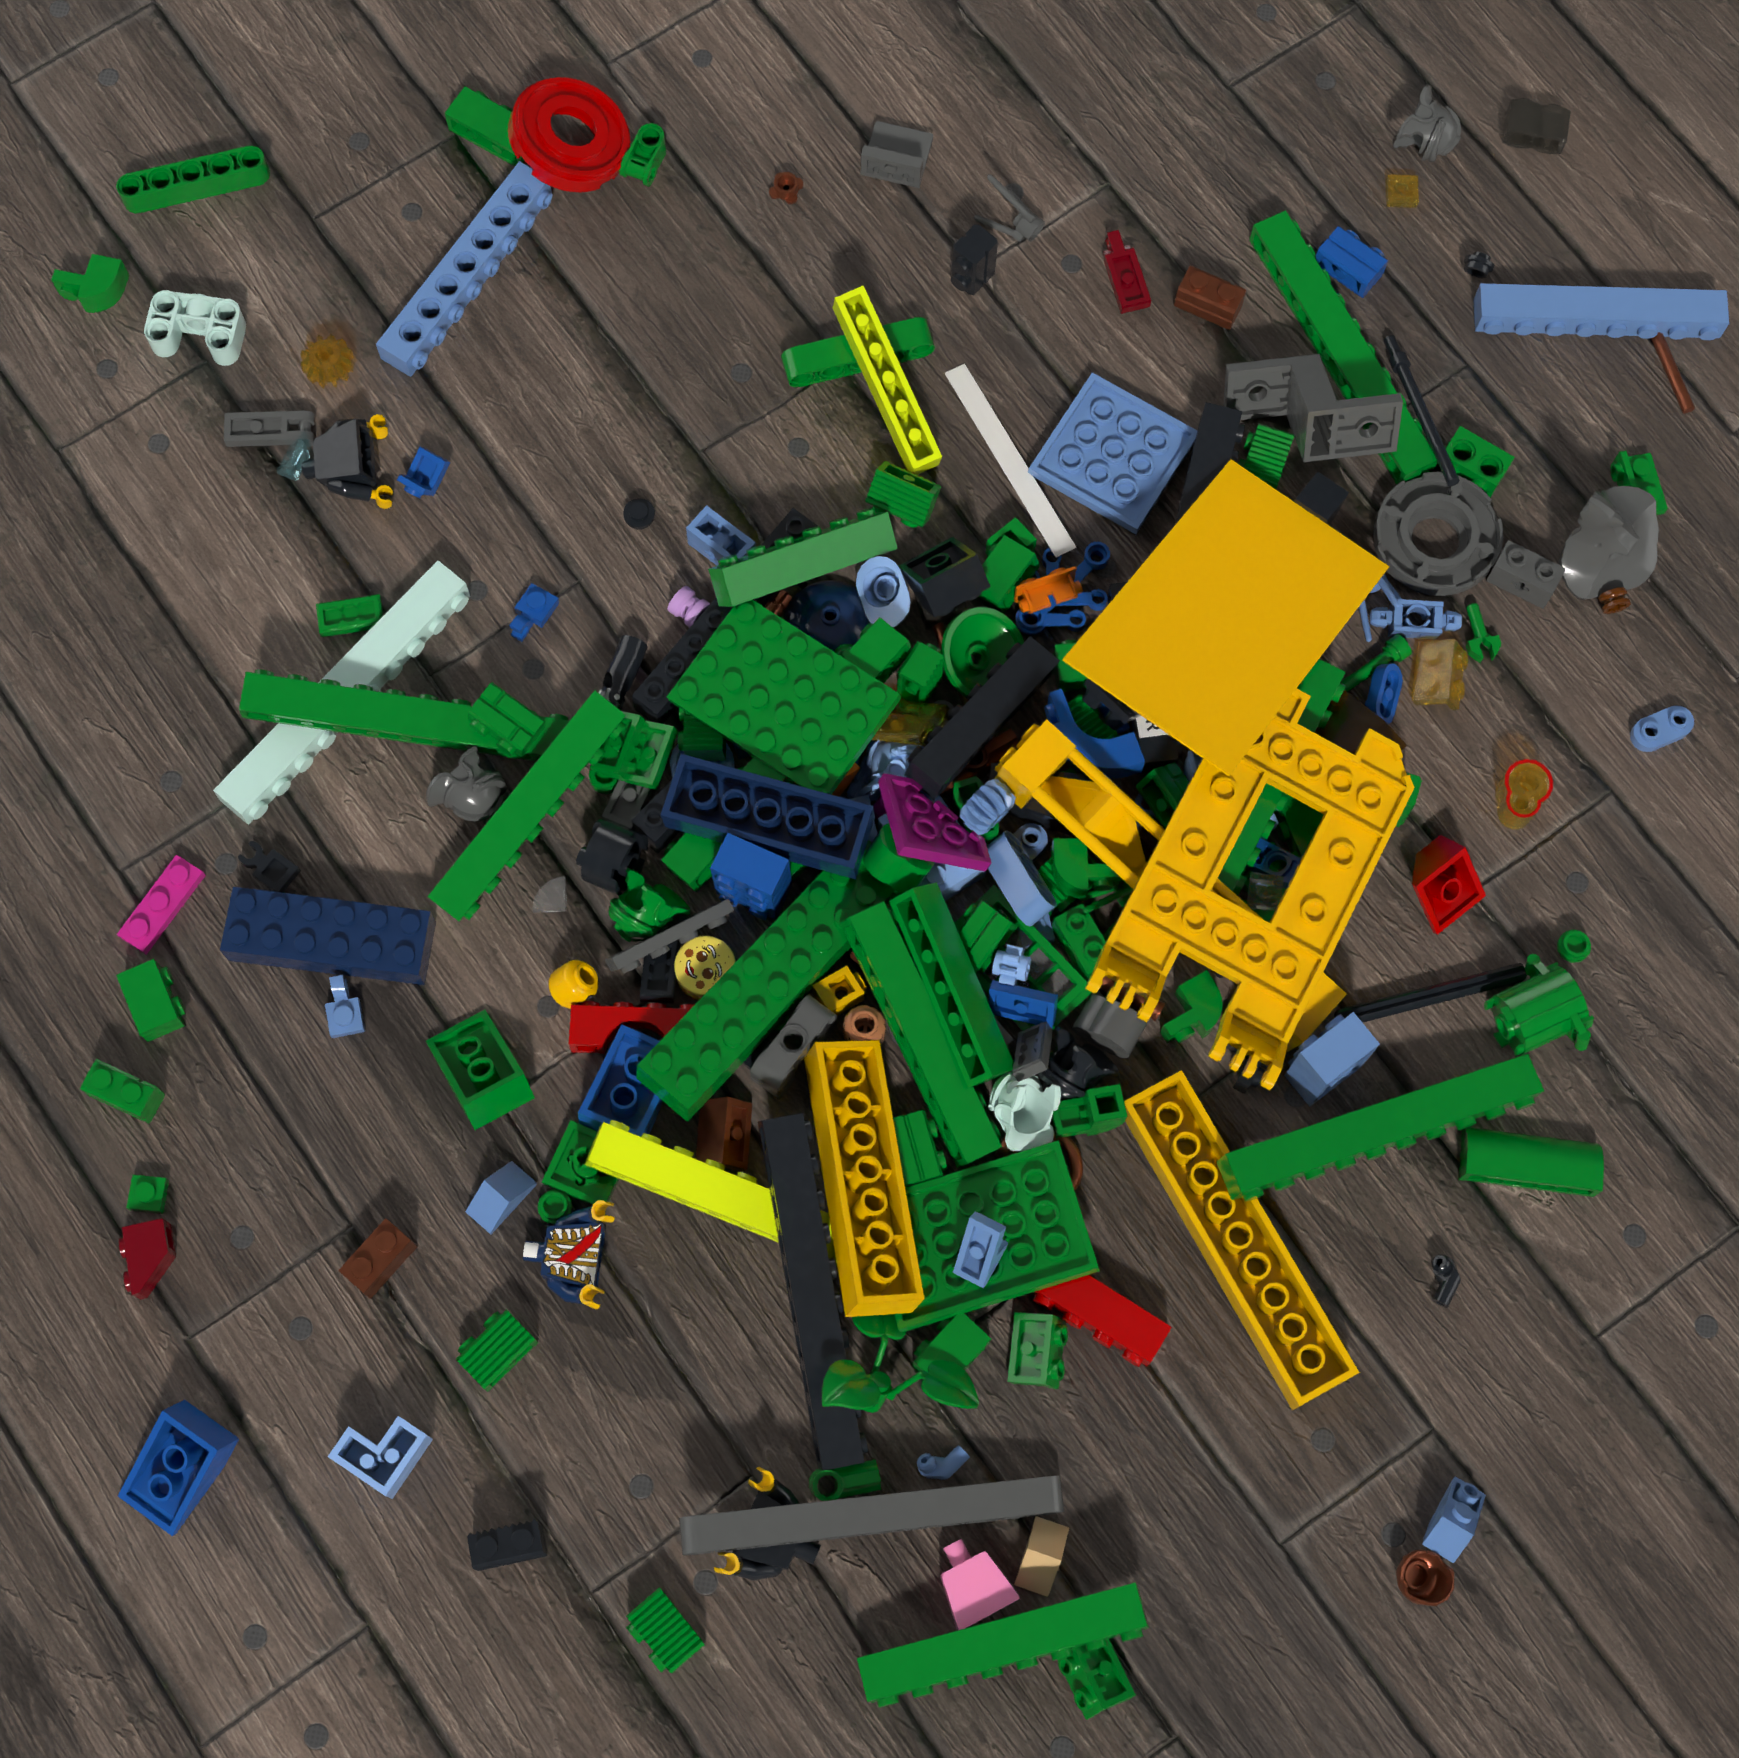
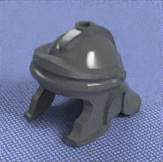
(1431, 128)
(468, 789)

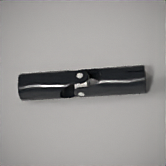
(623, 669)

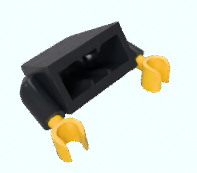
(347, 461)
(770, 1560)

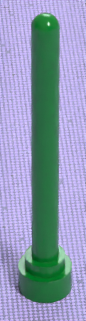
(1394, 650)

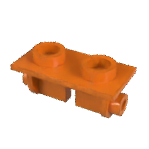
(1033, 593)

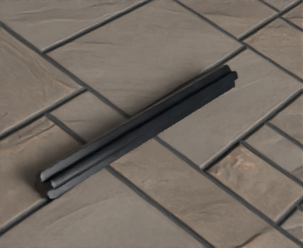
(1436, 993)

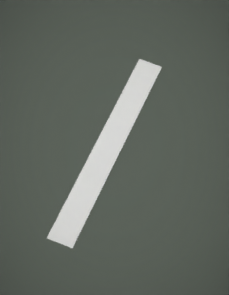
(1010, 460)

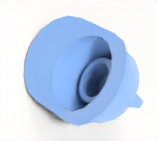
(883, 591)

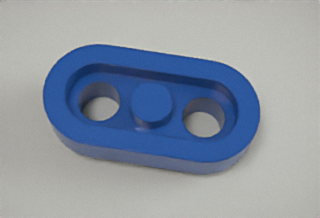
(1385, 691)

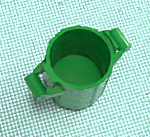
(1541, 1009)

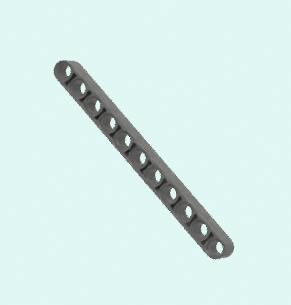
(870, 1515)

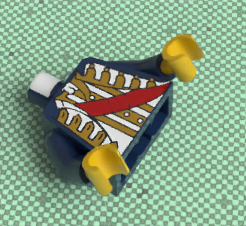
(573, 1254)

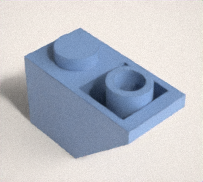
(1454, 1520)

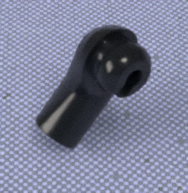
(1447, 1277)

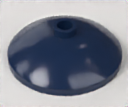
(815, 601)

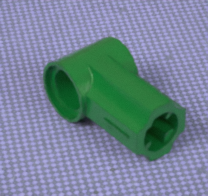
(848, 1480)

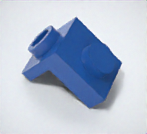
(424, 473)

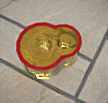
(1522, 792)

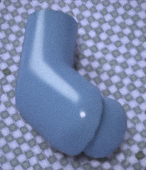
(941, 1467)

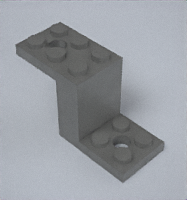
(1319, 421)

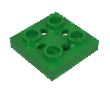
(563, 1174)

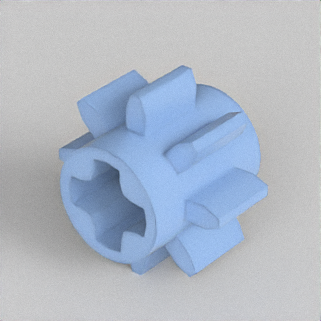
(1011, 965)

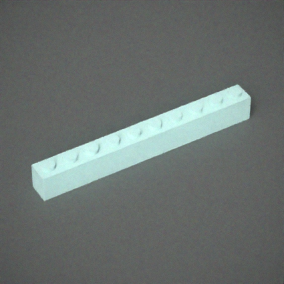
(370, 662)

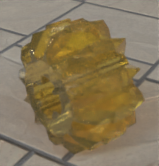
(317, 354)

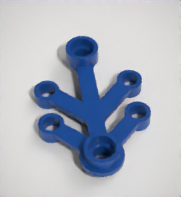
(1047, 619)

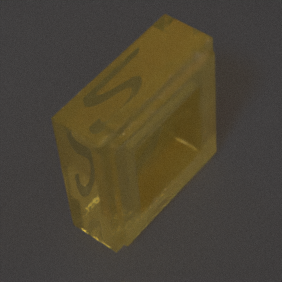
(1402, 191)

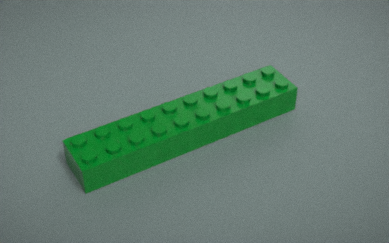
(758, 991)

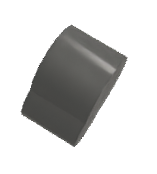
(1109, 1026)

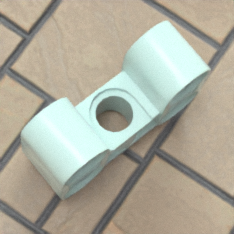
(198, 316)

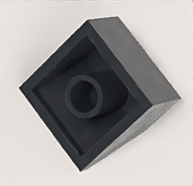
(945, 576)

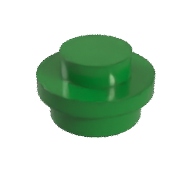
(1574, 946)
(554, 1206)

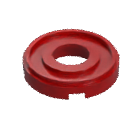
(555, 161)

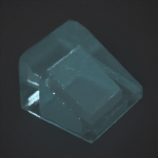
(292, 460)

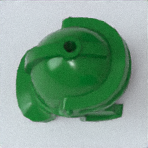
(644, 909)

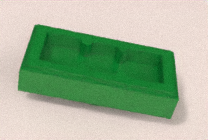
(349, 615)

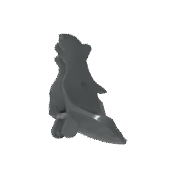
(1612, 544)

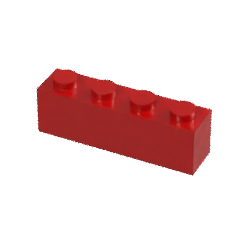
(1108, 1316)

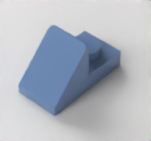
(980, 1249)

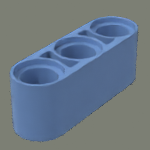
(1019, 879)

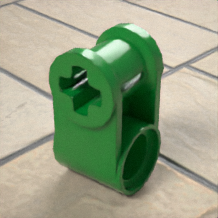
(642, 159)

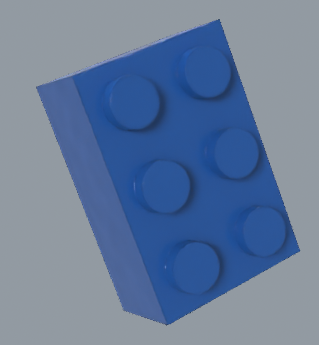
(751, 877)

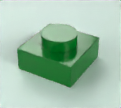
(147, 1194)

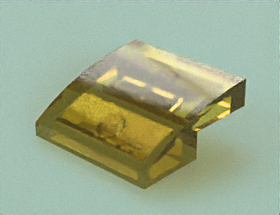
(911, 722)

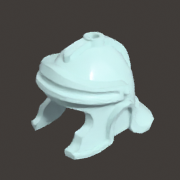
(1024, 1110)

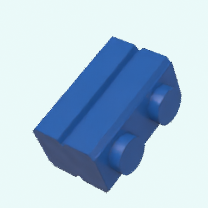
(1351, 261)

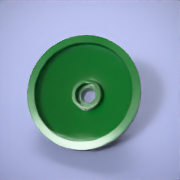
(978, 633)

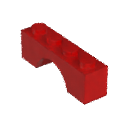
(596, 1026)

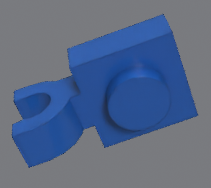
(532, 608)

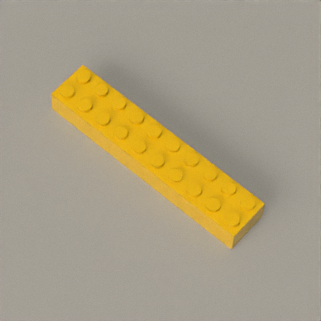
(1238, 1243)

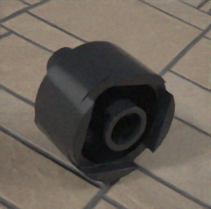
(609, 855)

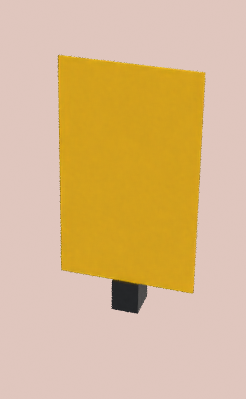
(1229, 613)

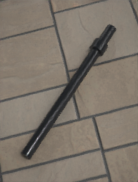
(1400, 364)

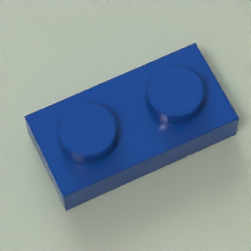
(1022, 1003)

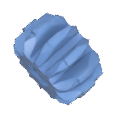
(987, 806)

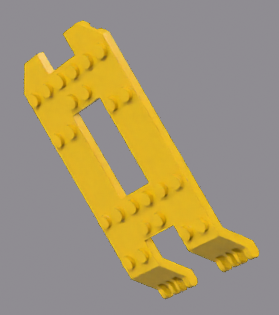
(1276, 960)

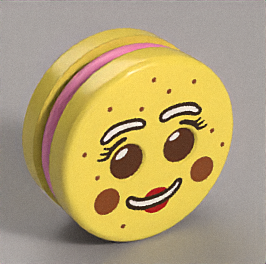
(702, 964)

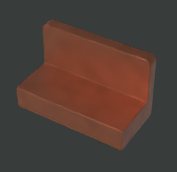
(725, 1132)

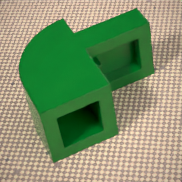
(98, 288)
(1074, 873)
(1202, 1009)
(1092, 1114)

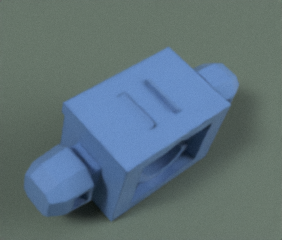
(1433, 609)

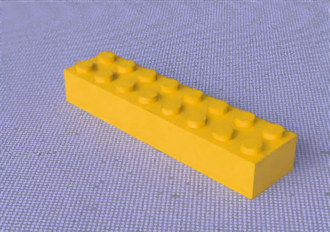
(863, 1179)

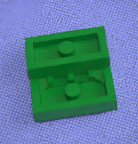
(638, 752)

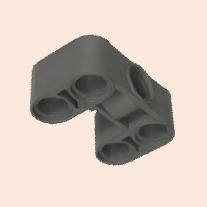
(777, 1064)

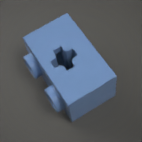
(716, 537)

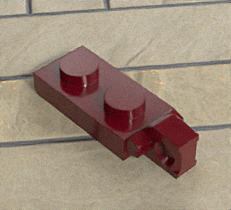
(1125, 274)

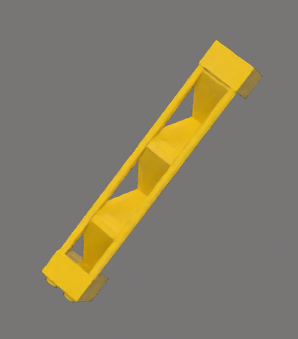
(1107, 825)

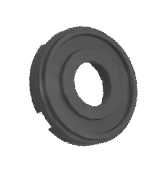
(1464, 508)

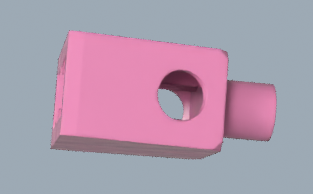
(974, 1586)

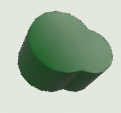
(889, 867)

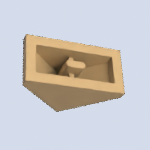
(1042, 1556)

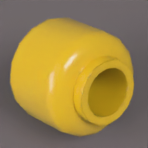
(573, 983)

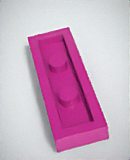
(161, 904)

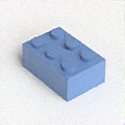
(1331, 1058)

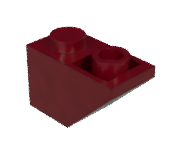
(148, 1255)

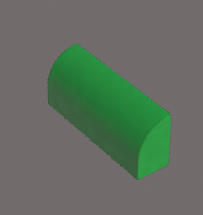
(1531, 1162)

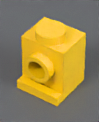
(843, 979)

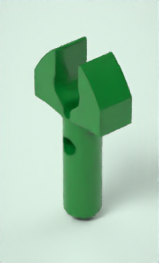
(1480, 635)

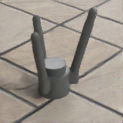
(1027, 223)

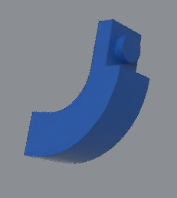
(1113, 757)

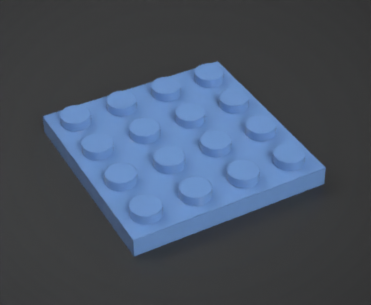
(1113, 453)

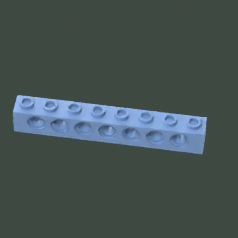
(449, 273)

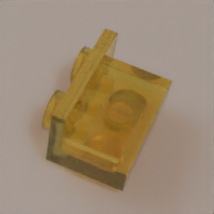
(1439, 673)

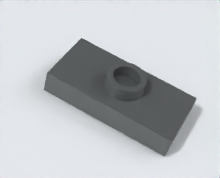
(1032, 1051)

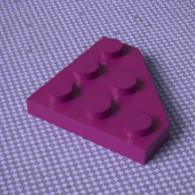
(928, 828)

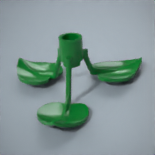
(852, 1388)

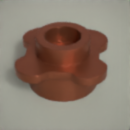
(782, 180)

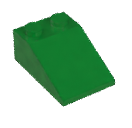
(480, 1069)

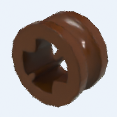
(1614, 600)

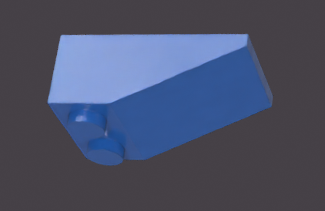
(617, 1091)
(177, 1465)

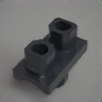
(1119, 712)

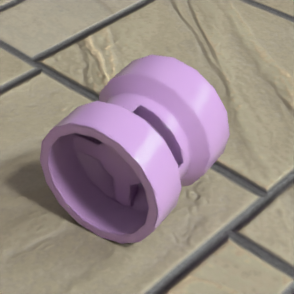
(687, 605)

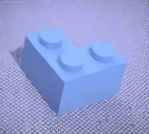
(384, 1464)

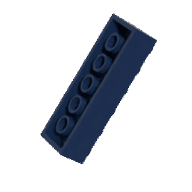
(770, 813)
(328, 935)

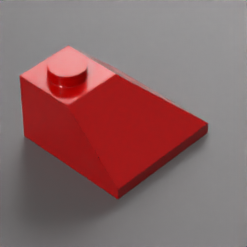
(1445, 882)

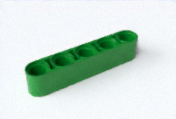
(178, 178)
(834, 358)

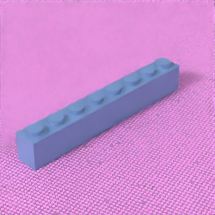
(1600, 311)

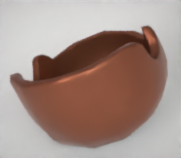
(1425, 1578)

